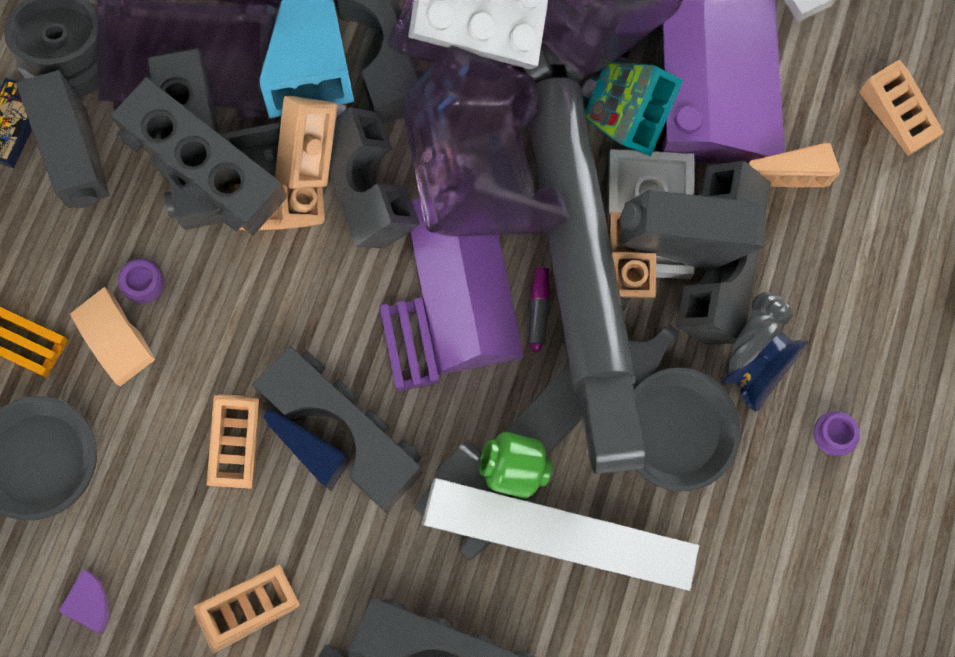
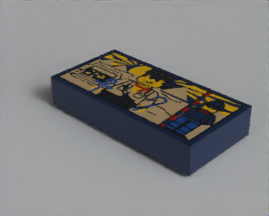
(13, 123)

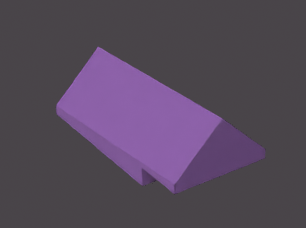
(465, 299)

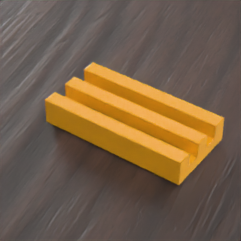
(50, 355)

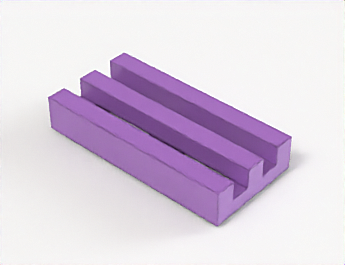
(402, 309)

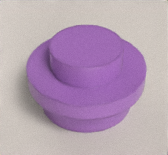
(836, 433)

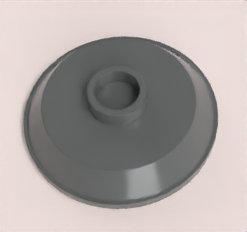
(686, 429)
(44, 457)

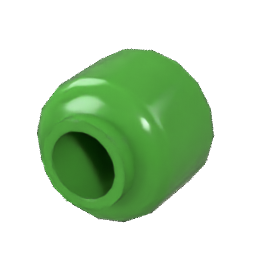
(515, 465)

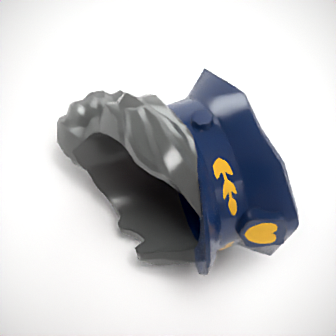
(763, 351)

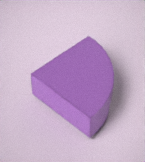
(87, 603)

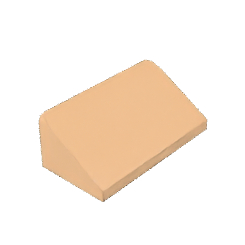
(305, 142)

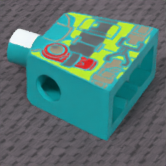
(631, 103)

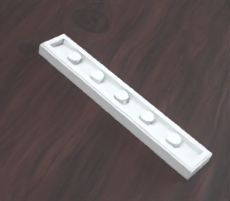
(560, 534)

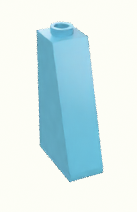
(305, 56)

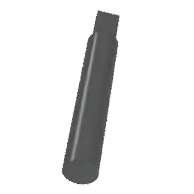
(587, 281)

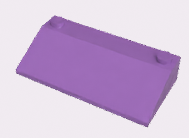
(730, 80)

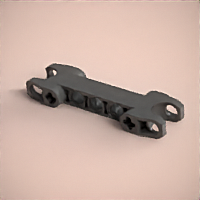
(545, 419)

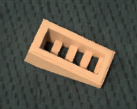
(906, 89)
(800, 168)
(217, 439)
(236, 632)

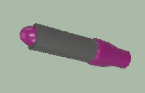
(539, 309)

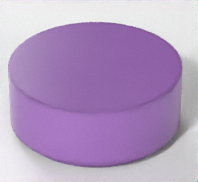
(141, 281)

